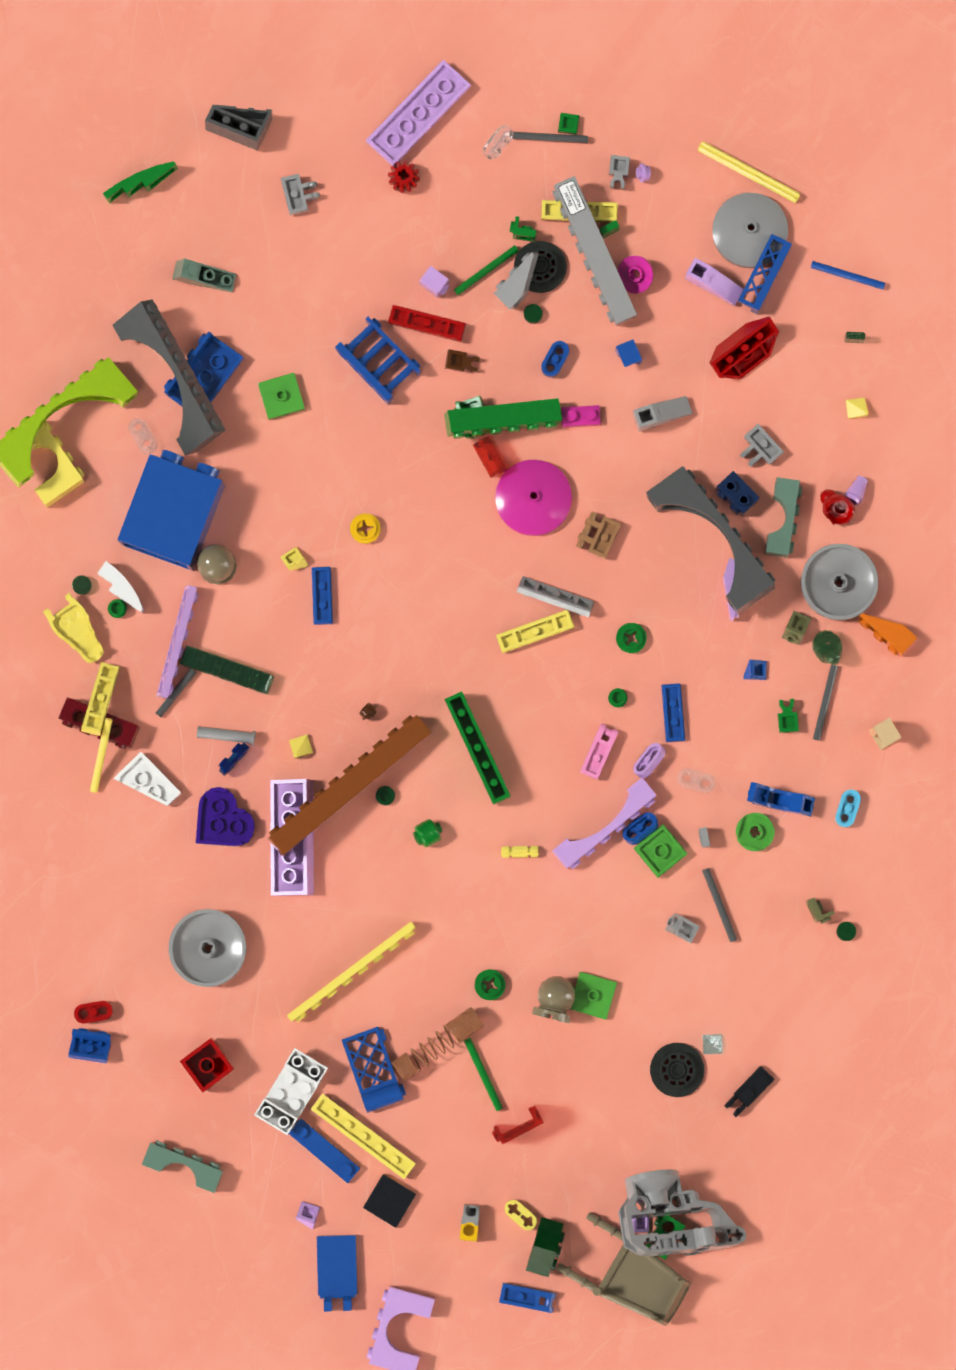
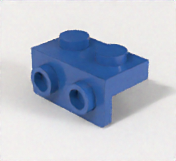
(90, 1045)

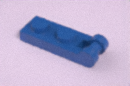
(526, 1297)

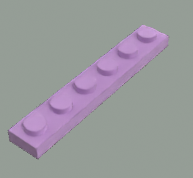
(175, 649)

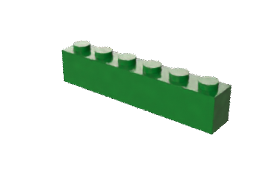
(502, 418)
(477, 748)

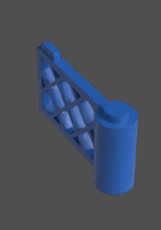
(381, 1094)

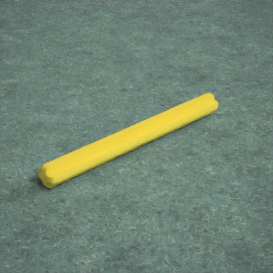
(749, 172)

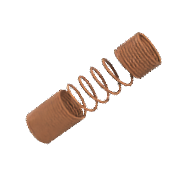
(460, 1027)

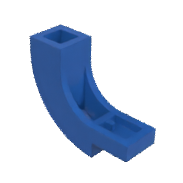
(780, 800)

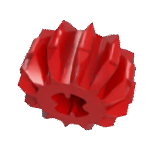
(396, 175)

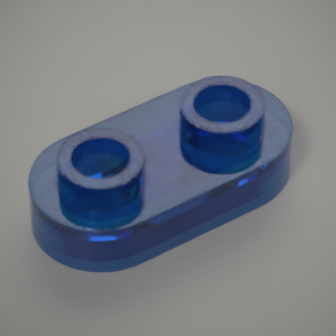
(228, 764)

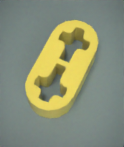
(517, 1218)

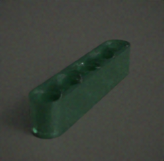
(227, 670)

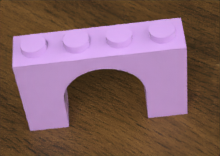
(397, 1302)

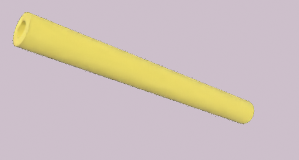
(101, 755)

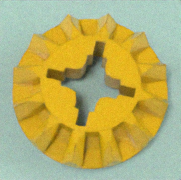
(370, 521)

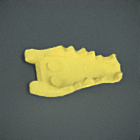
(74, 627)

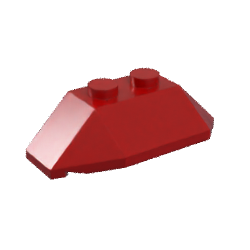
(744, 349)

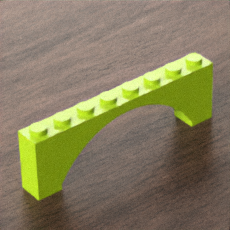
(100, 384)

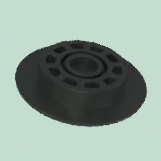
(544, 265)
(677, 1069)

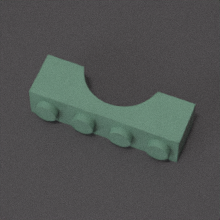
(786, 494)
(206, 1175)

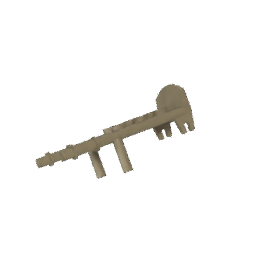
(636, 1281)

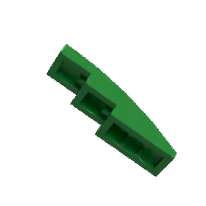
(147, 178)

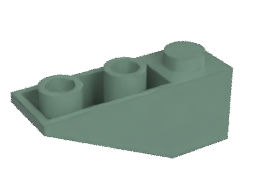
(203, 275)

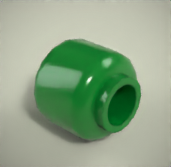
(427, 833)

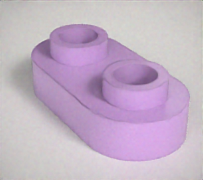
(649, 760)

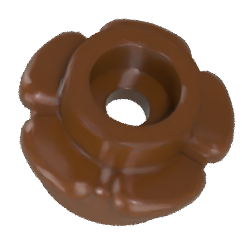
(368, 711)

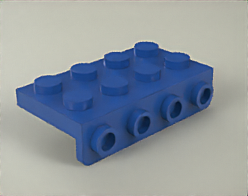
(212, 364)

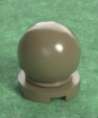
(216, 564)
(555, 998)

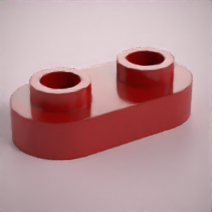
(93, 1012)

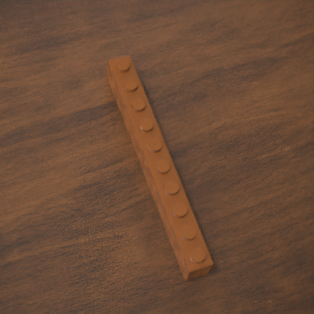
(349, 785)

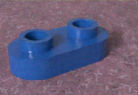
(555, 359)
(640, 828)

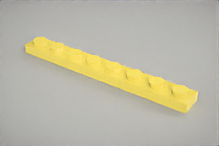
(345, 978)

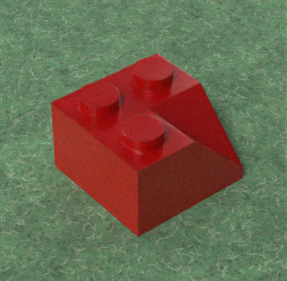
(207, 1065)

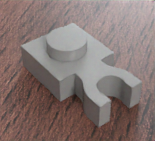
(618, 168)

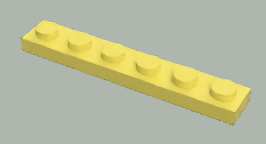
(363, 1136)

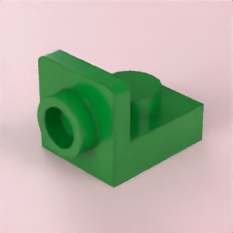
(525, 233)

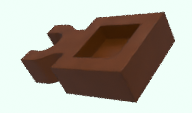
(458, 361)

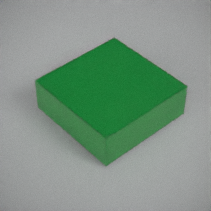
(568, 123)
(609, 229)

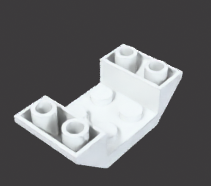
(291, 1091)

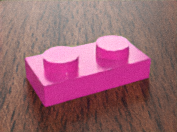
(580, 416)

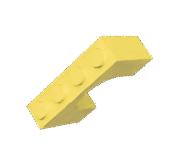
(66, 477)

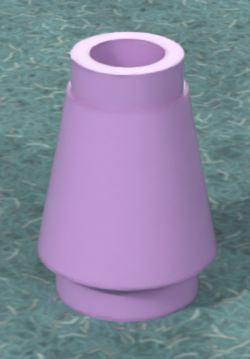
(857, 490)

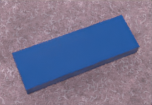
(322, 595)
(673, 712)

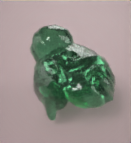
(825, 652)

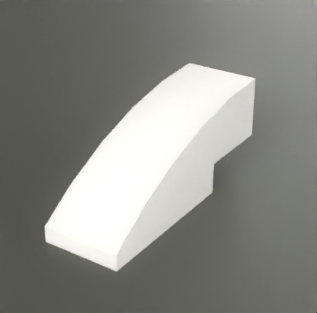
(120, 586)

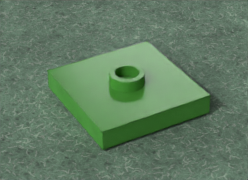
(281, 396)
(660, 851)
(593, 995)

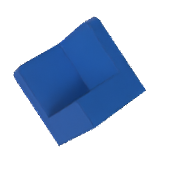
(628, 353)

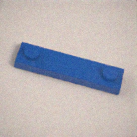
(324, 1150)

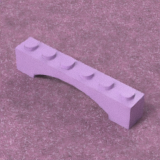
(571, 851)

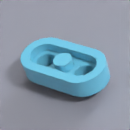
(847, 808)

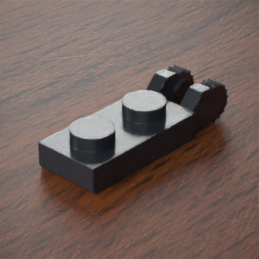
(750, 1089)

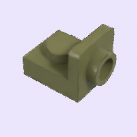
(796, 628)
(815, 909)

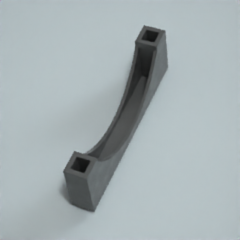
(199, 418)
(684, 494)

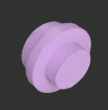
(643, 172)

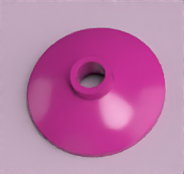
(627, 274)

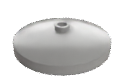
(731, 230)
(843, 564)
(189, 943)

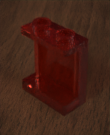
(519, 1130)

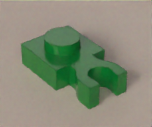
(787, 719)

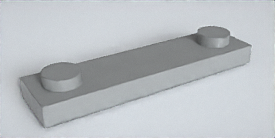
(555, 596)

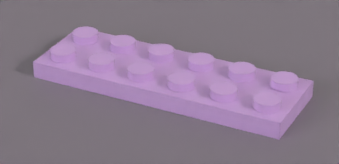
(418, 113)

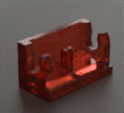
(491, 456)

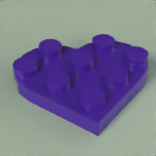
(221, 821)

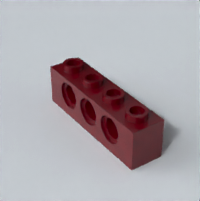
(128, 730)

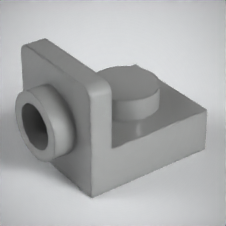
(682, 927)

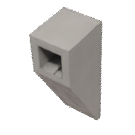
(517, 285)
(661, 413)

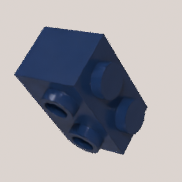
(737, 494)

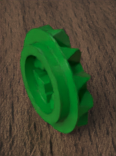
(640, 637)
(487, 975)

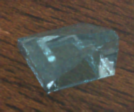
(712, 1044)

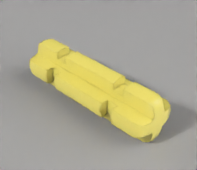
(519, 851)

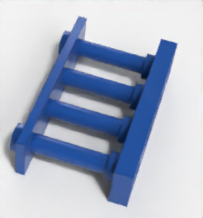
(372, 377)

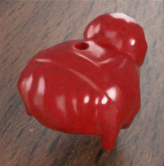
(834, 512)

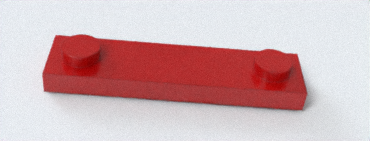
(427, 323)

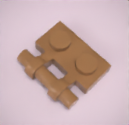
(603, 538)

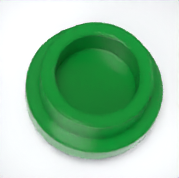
(117, 608)
(617, 697)

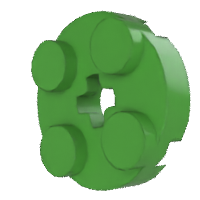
(760, 841)

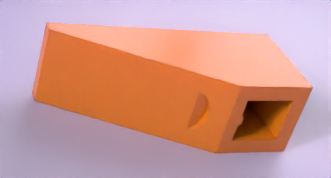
(891, 633)

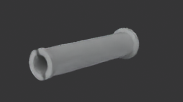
(226, 735)

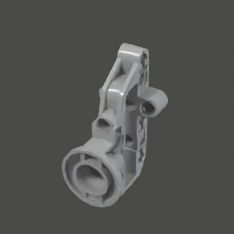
(654, 1194)

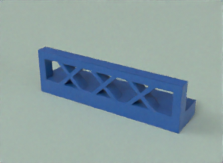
(771, 276)

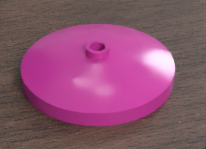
(536, 515)

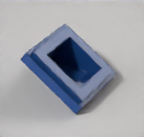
(755, 670)

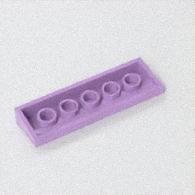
(295, 870)

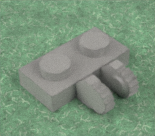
(294, 193)
(763, 445)

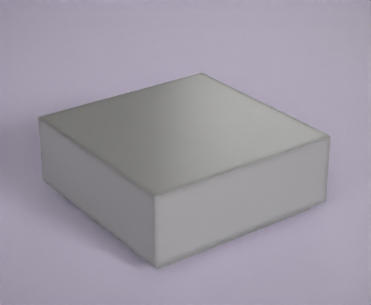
(704, 839)

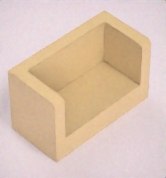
(885, 733)

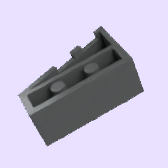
(239, 124)

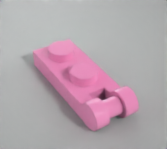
(598, 752)

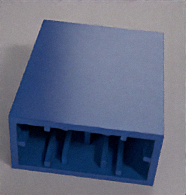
(172, 510)

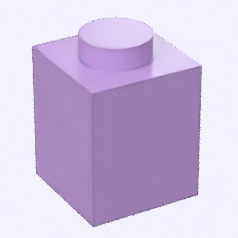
(434, 282)

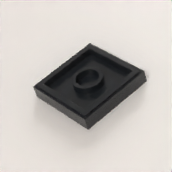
(389, 1200)

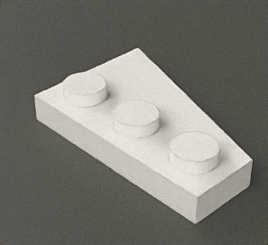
(148, 779)

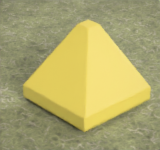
(856, 408)
(294, 560)
(300, 746)

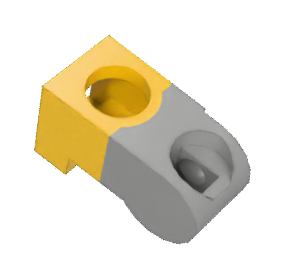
(469, 1223)

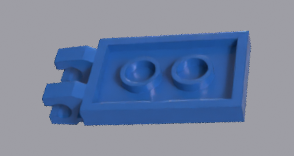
(337, 1269)

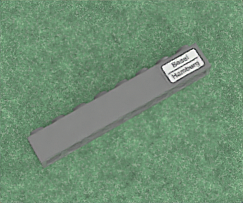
(595, 251)

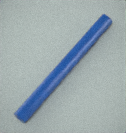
(847, 275)

